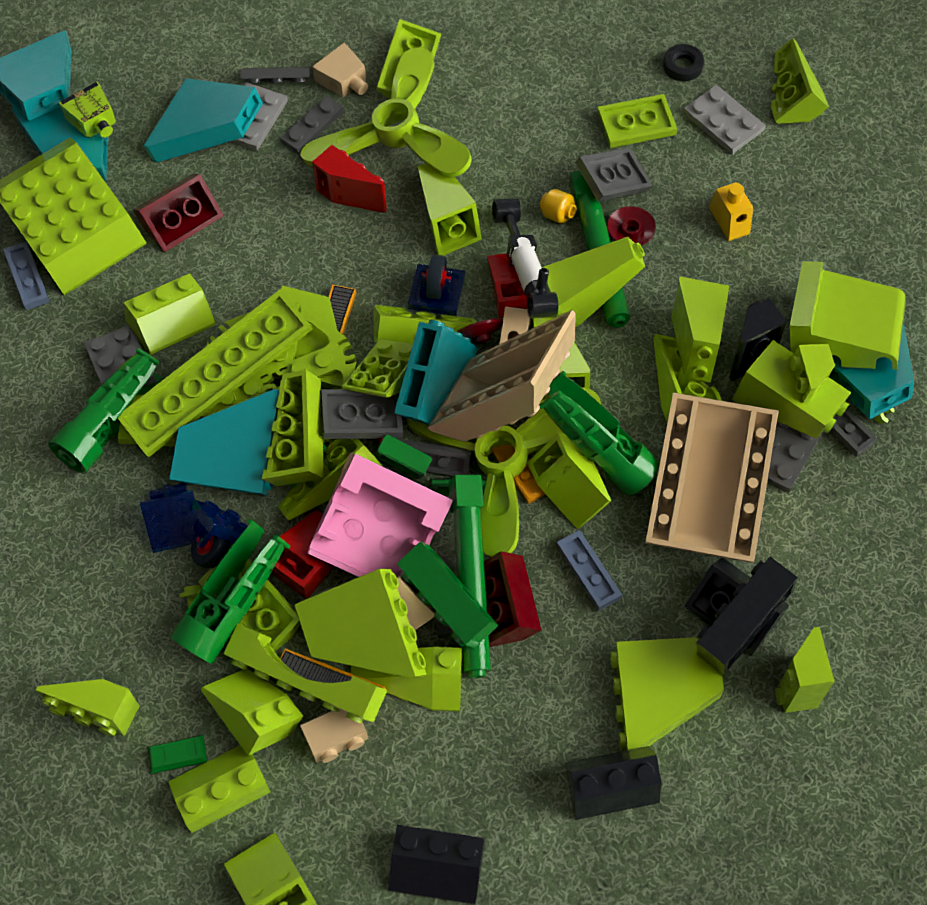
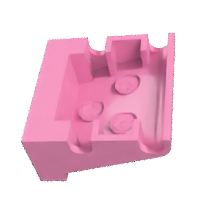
(375, 518)

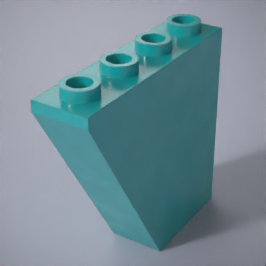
(37, 76)
(203, 117)
(53, 129)
(432, 370)
(878, 388)
(228, 447)

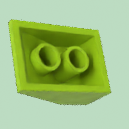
(253, 709)

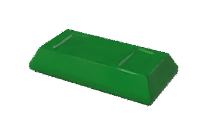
(177, 754)

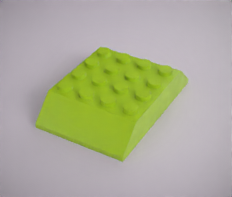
(69, 215)

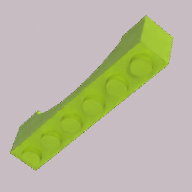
(355, 696)

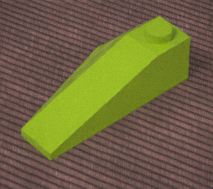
(797, 89)
(401, 326)

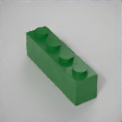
(447, 595)

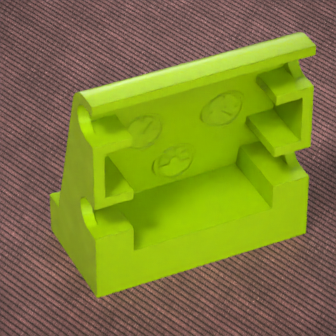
(849, 314)

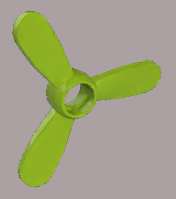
(429, 144)
(500, 499)

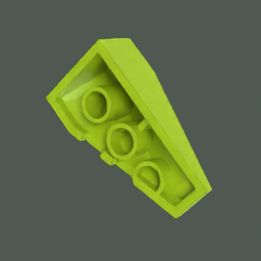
(672, 377)
(315, 492)
(435, 691)

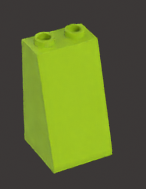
(698, 325)
(773, 386)

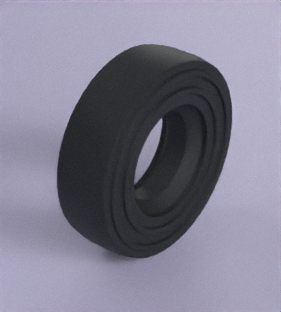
(683, 51)

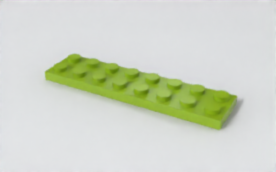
(214, 372)

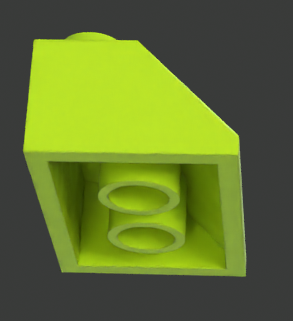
(169, 314)
(807, 676)
(218, 788)

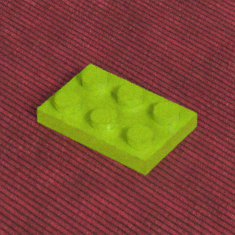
(637, 120)

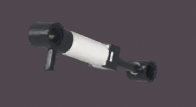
(522, 255)

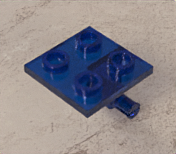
(168, 517)

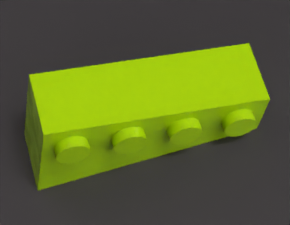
(297, 435)

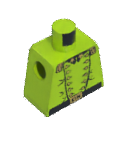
(89, 111)

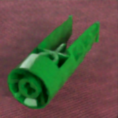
(599, 436)
(82, 440)
(225, 599)

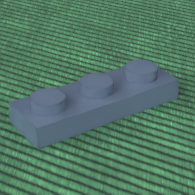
(26, 275)
(589, 570)

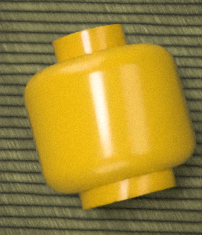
(558, 206)

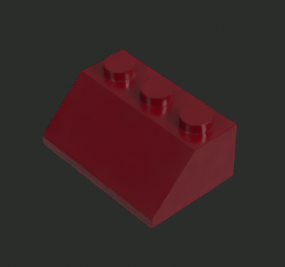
(178, 212)
(509, 599)

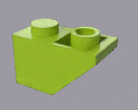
(811, 367)

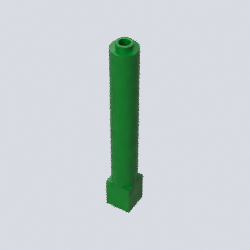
(597, 235)
(466, 506)

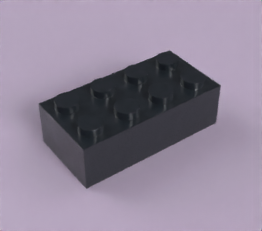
(746, 615)

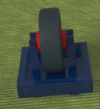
(436, 287)
(215, 533)

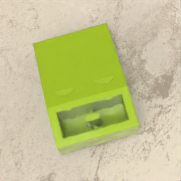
(381, 370)
(569, 480)
(92, 703)
(268, 875)

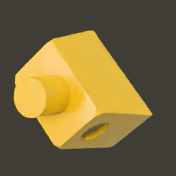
(732, 210)

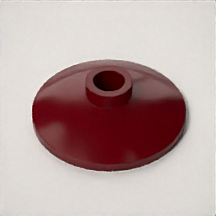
(634, 219)
(481, 330)

